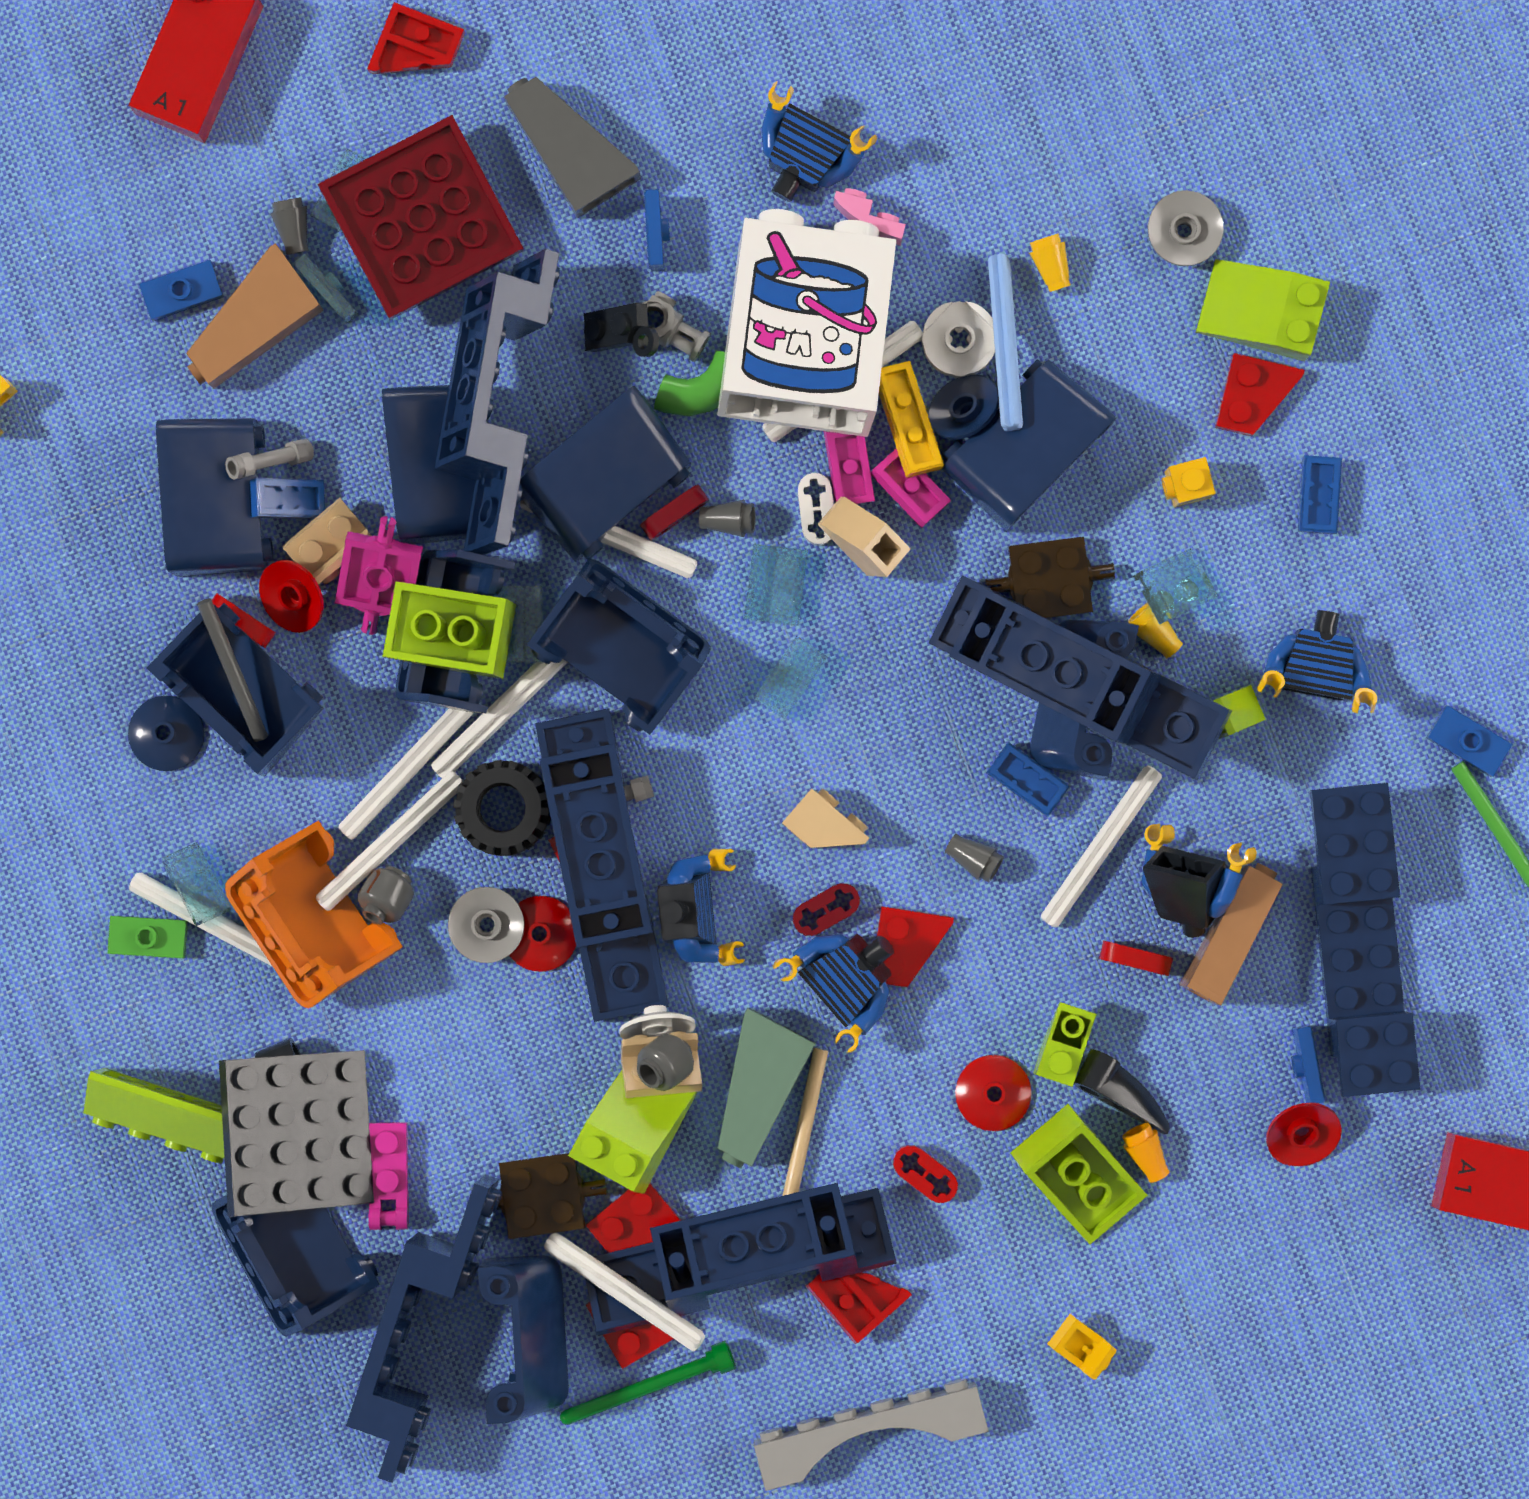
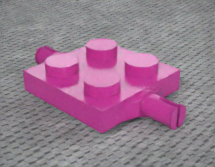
(372, 568)

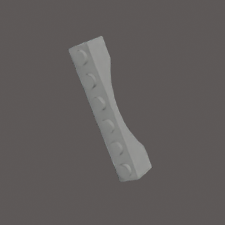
(792, 1454)

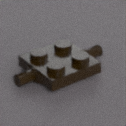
(1051, 577)
(544, 1195)

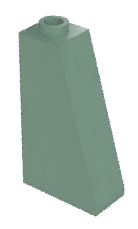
(761, 1080)

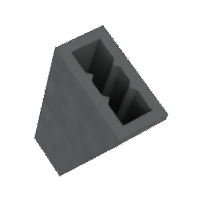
(572, 151)

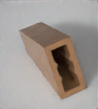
(253, 320)
(1232, 936)

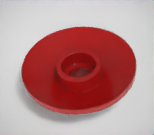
(291, 596)
(560, 938)
(973, 1088)
(1303, 1134)

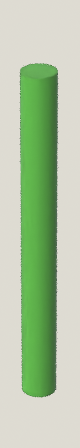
(1492, 819)

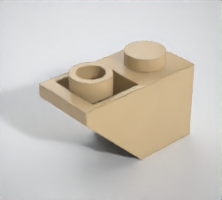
(864, 538)
(821, 825)

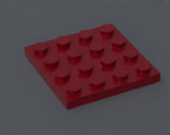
(420, 217)

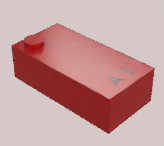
(194, 63)
(1483, 1181)

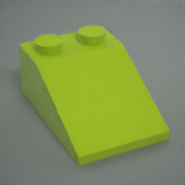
(1263, 308)
(449, 629)
(630, 1135)
(1078, 1174)

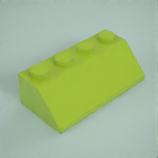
(155, 1111)

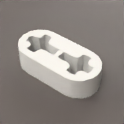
(807, 510)

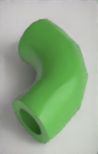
(692, 395)

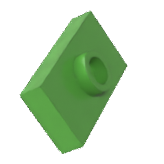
(147, 937)

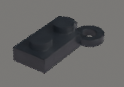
(620, 328)

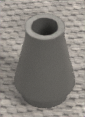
(291, 224)
(730, 518)
(976, 858)

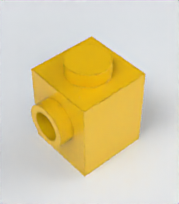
(1188, 482)

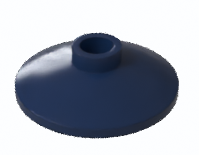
(963, 407)
(184, 739)

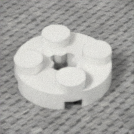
(937, 339)

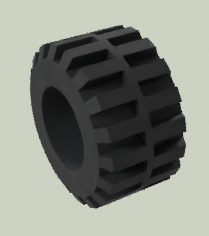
(469, 808)

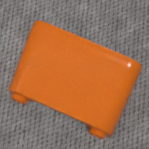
(306, 944)

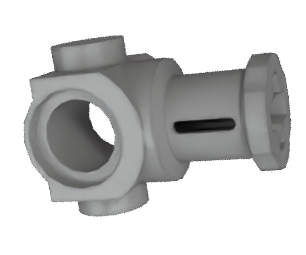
(673, 327)

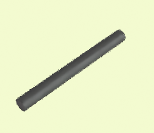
(232, 669)

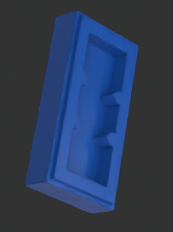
(656, 230)
(181, 290)
(1319, 494)
(287, 498)
(1469, 741)
(1027, 779)
(1306, 1064)

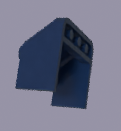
(458, 572)

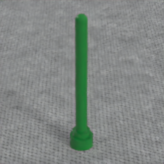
(716, 1360)

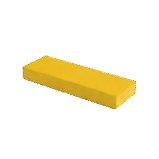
(909, 420)

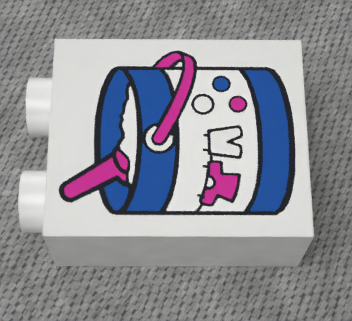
(807, 324)

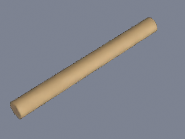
(805, 1121)

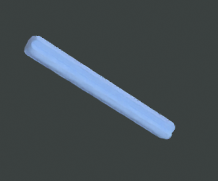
(1005, 342)

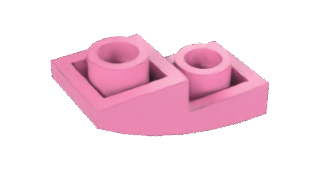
(856, 207)

